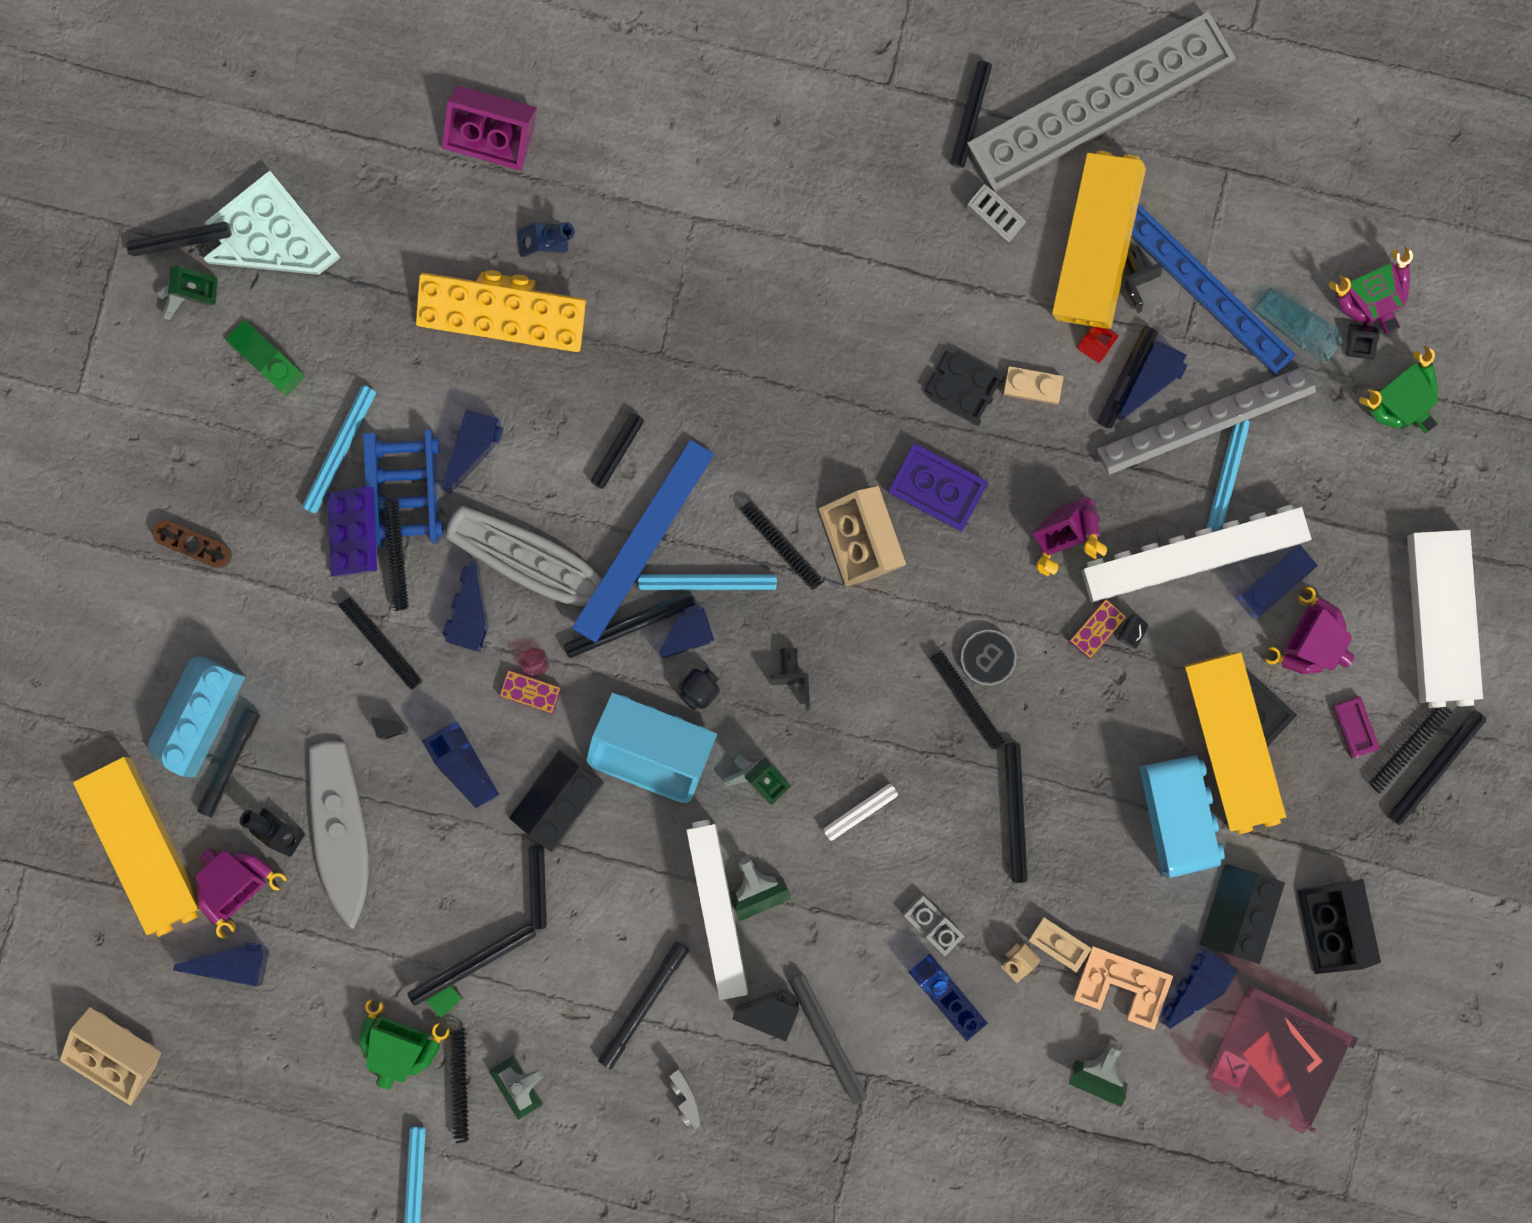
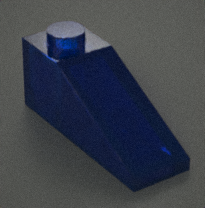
(1156, 374)
(473, 444)
(1276, 582)
(237, 965)

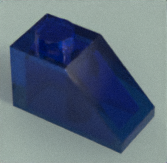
(687, 632)

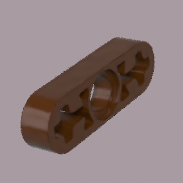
(176, 529)

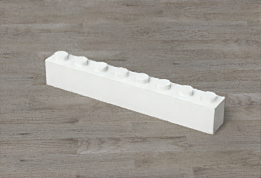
(1195, 554)

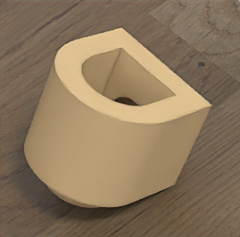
(1020, 961)

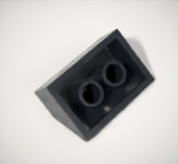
(556, 801)
(1242, 913)
(1339, 927)
(770, 1013)

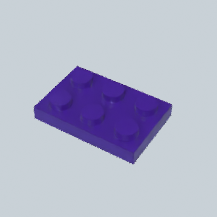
(937, 487)
(352, 531)

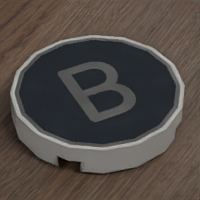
(988, 657)

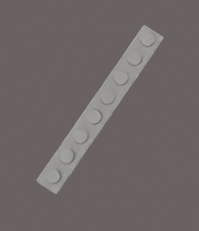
(1206, 420)

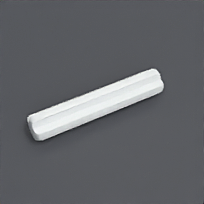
(860, 812)

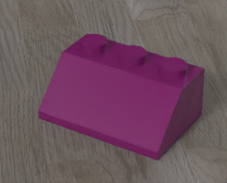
(488, 127)

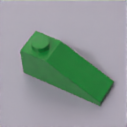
(265, 358)

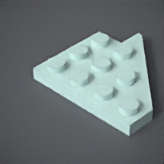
(270, 232)

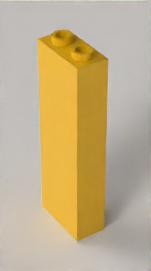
(1099, 239)
(1235, 742)
(138, 846)

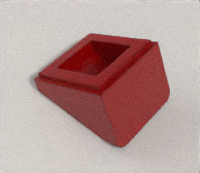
(1097, 343)

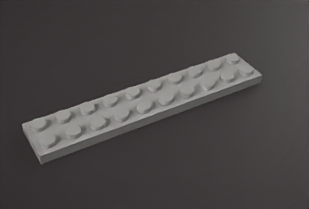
(1101, 102)

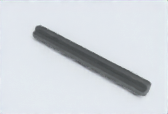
(828, 1039)

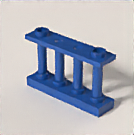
(377, 476)

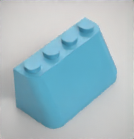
(194, 715)
(650, 748)
(1181, 816)

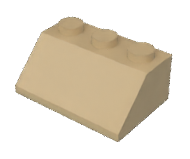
(862, 536)
(110, 1055)

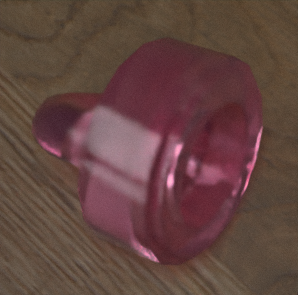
(533, 662)

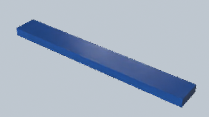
(1210, 292)
(643, 541)

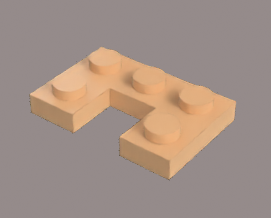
(1147, 983)

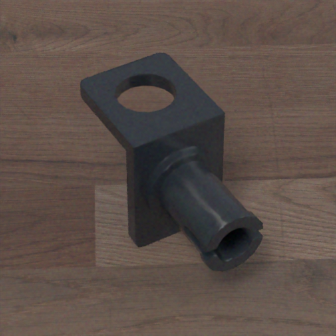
(1140, 275)
(790, 673)
(271, 830)

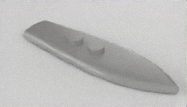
(523, 556)
(338, 829)

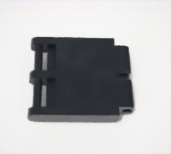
(963, 385)

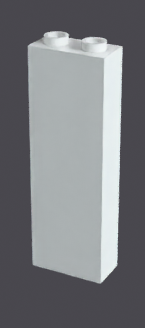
(1444, 618)
(717, 910)

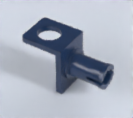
(545, 238)

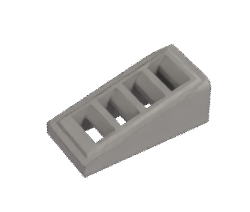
(1002, 206)

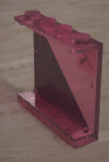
(1278, 1059)

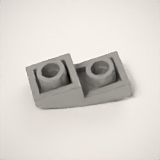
(933, 924)
(689, 1106)

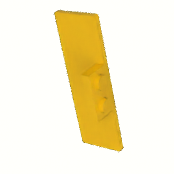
(501, 310)

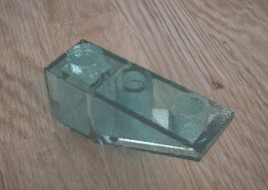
(1299, 325)

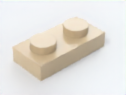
(1033, 385)
(1059, 944)

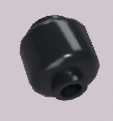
(699, 688)

